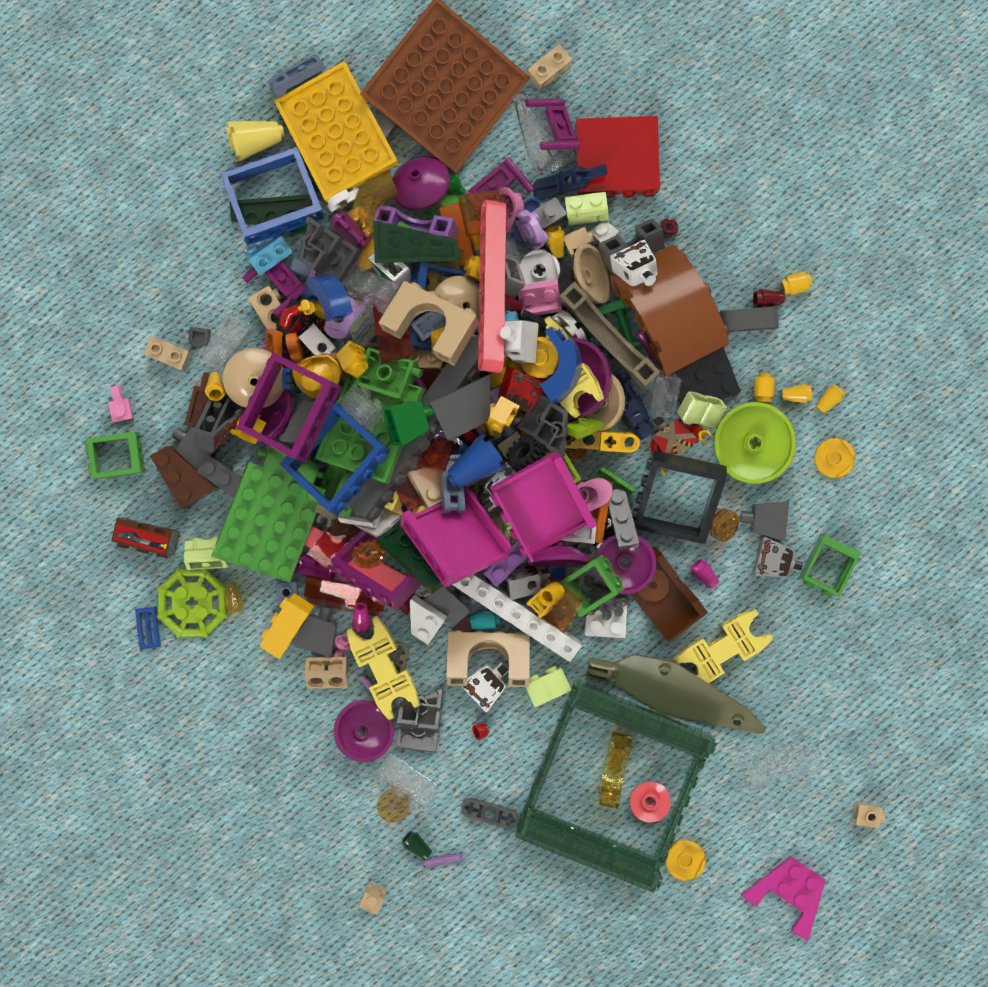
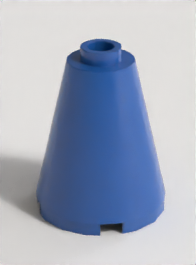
(475, 463)

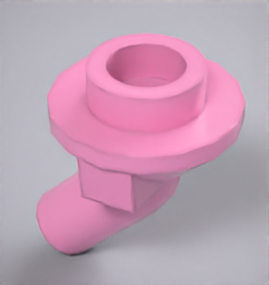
(341, 645)

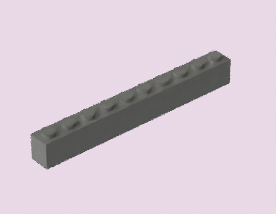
(376, 494)

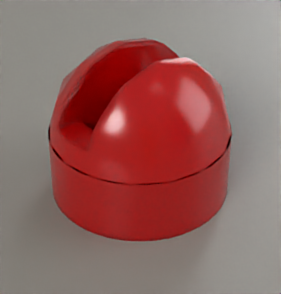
(480, 731)

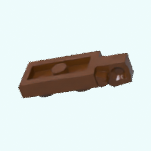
(198, 401)

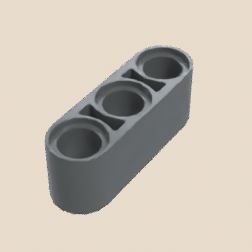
(750, 319)

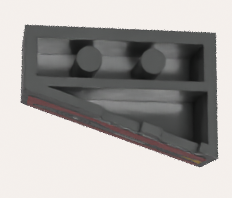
(216, 423)

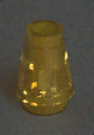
(233, 599)

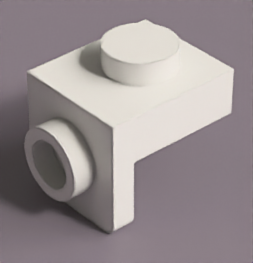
(604, 231)

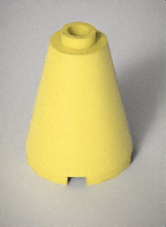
(252, 137)

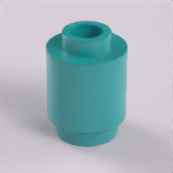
(484, 620)

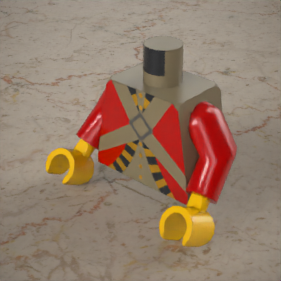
(676, 437)

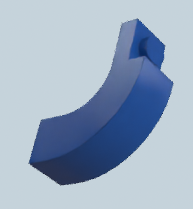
(330, 294)
(568, 370)

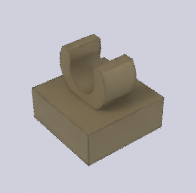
(325, 513)

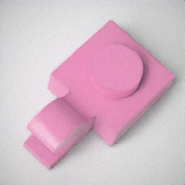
(120, 408)

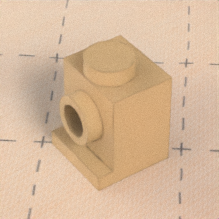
(576, 239)
(862, 811)
(373, 898)

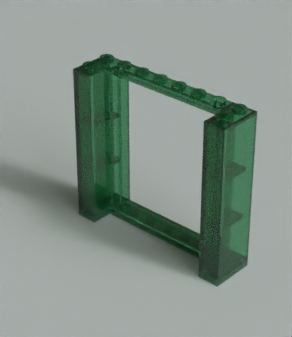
(590, 847)

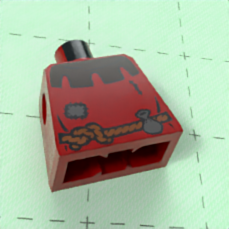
(520, 388)

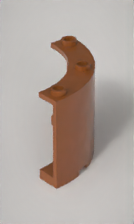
(675, 312)

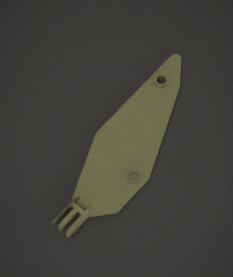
(674, 691)

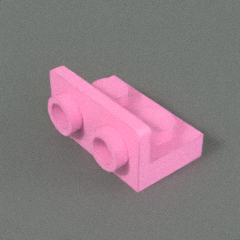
(541, 297)

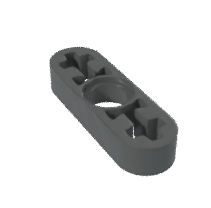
(506, 811)

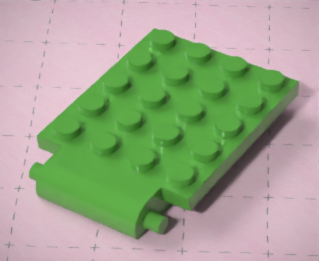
(389, 384)
(269, 517)

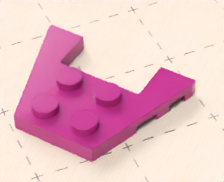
(795, 885)

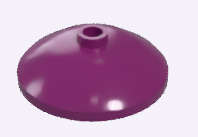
(426, 188)
(277, 415)
(559, 556)
(637, 572)
(376, 727)

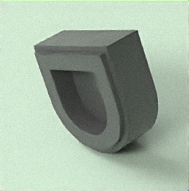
(199, 337)

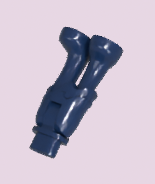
(634, 412)

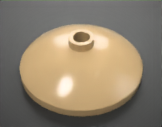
(592, 274)
(460, 290)
(241, 369)
(614, 406)

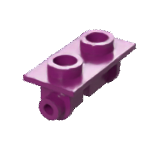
(349, 230)
(308, 566)

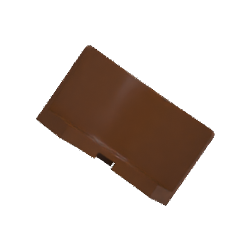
(677, 609)

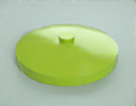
(754, 442)

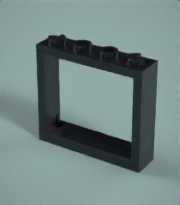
(688, 466)

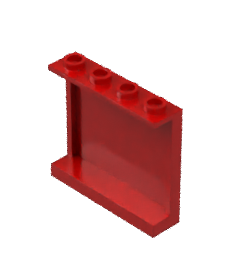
(627, 148)

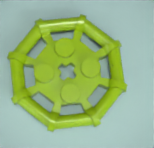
(183, 610)

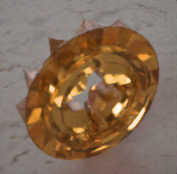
(576, 454)
(375, 558)

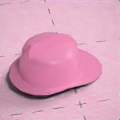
(513, 203)
(595, 492)

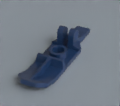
(558, 184)

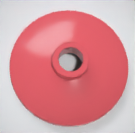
(657, 809)

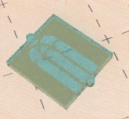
(363, 328)

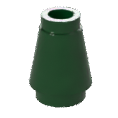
(416, 845)

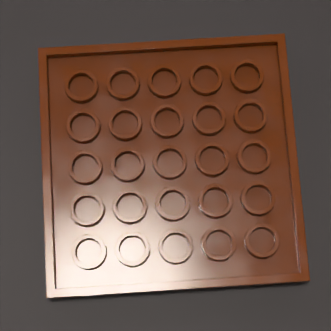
(445, 85)

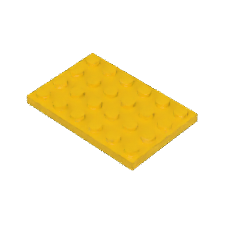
(336, 131)

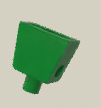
(406, 420)

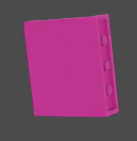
(541, 504)
(456, 542)

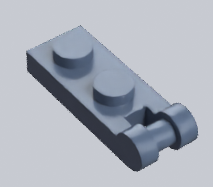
(296, 75)
(450, 491)

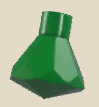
(455, 185)

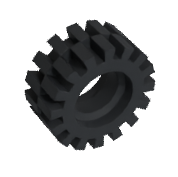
(524, 453)

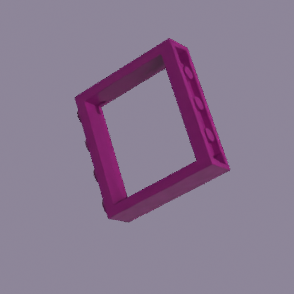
(316, 416)
(370, 587)

